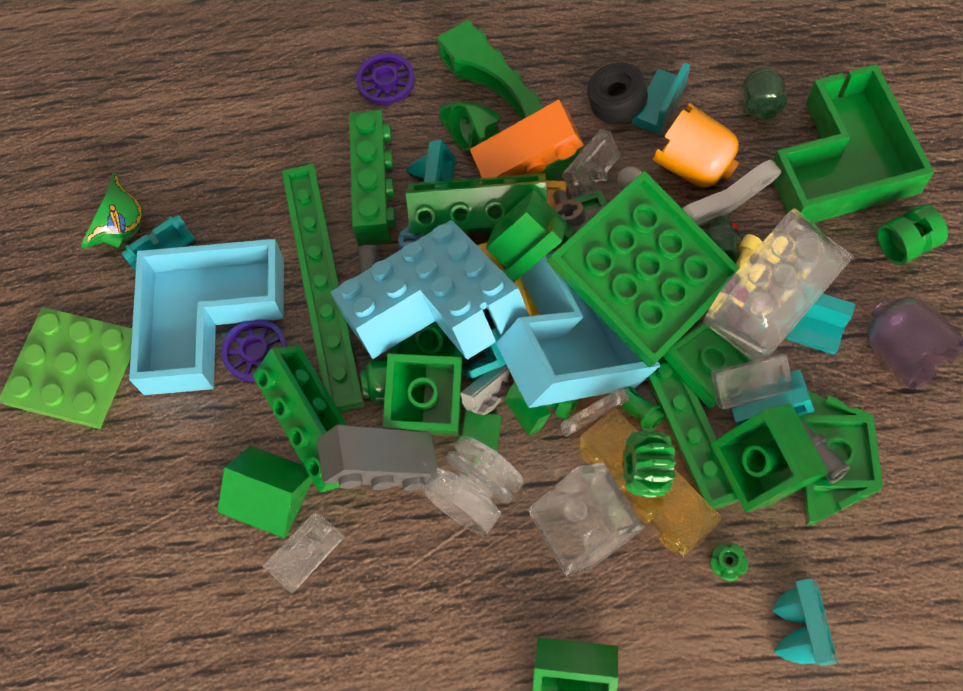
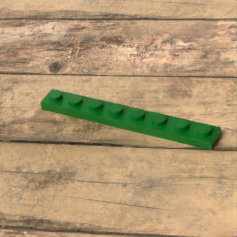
(319, 278)

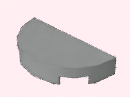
(482, 394)

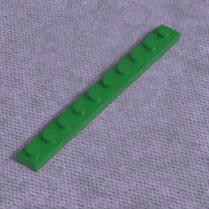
(684, 419)

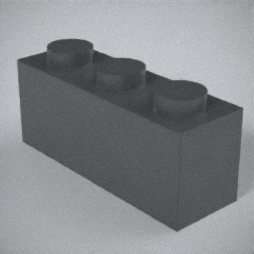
(376, 457)

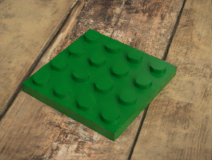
(644, 268)

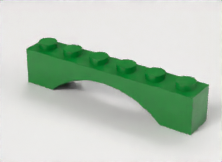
(473, 59)

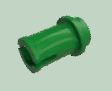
(642, 410)

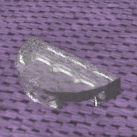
(594, 411)

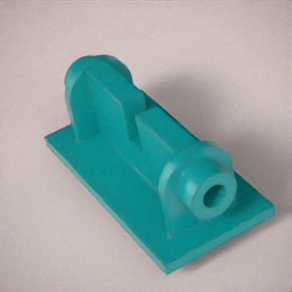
(169, 234)

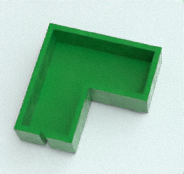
(863, 154)

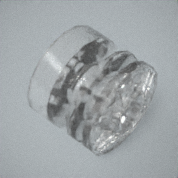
(478, 478)

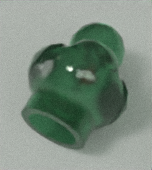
(725, 235)

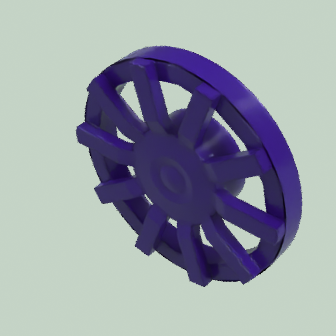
(385, 79)
(251, 348)

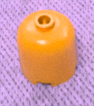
(699, 149)

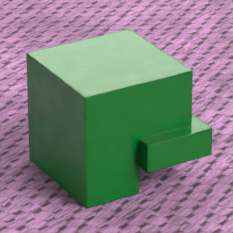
(527, 235)

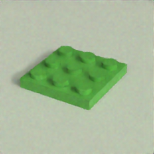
(69, 368)

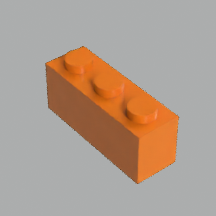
(529, 144)

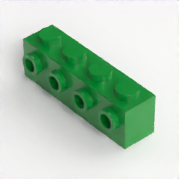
(370, 178)
(468, 201)
(299, 404)

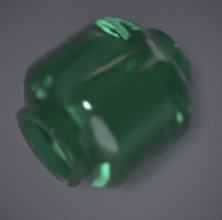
(764, 93)

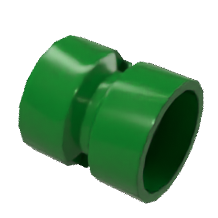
(912, 234)

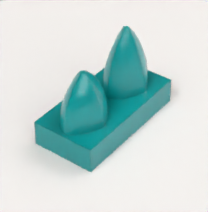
(436, 165)
(810, 643)

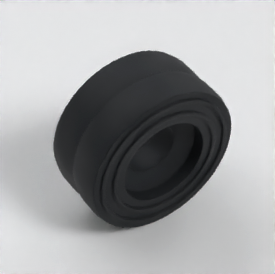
(621, 107)

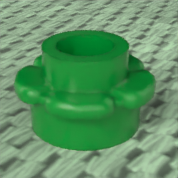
(724, 570)

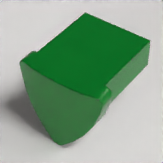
(531, 418)

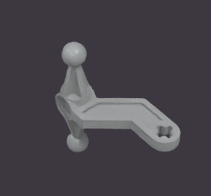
(723, 202)

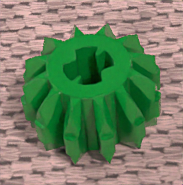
(648, 463)

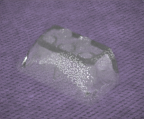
(776, 286)

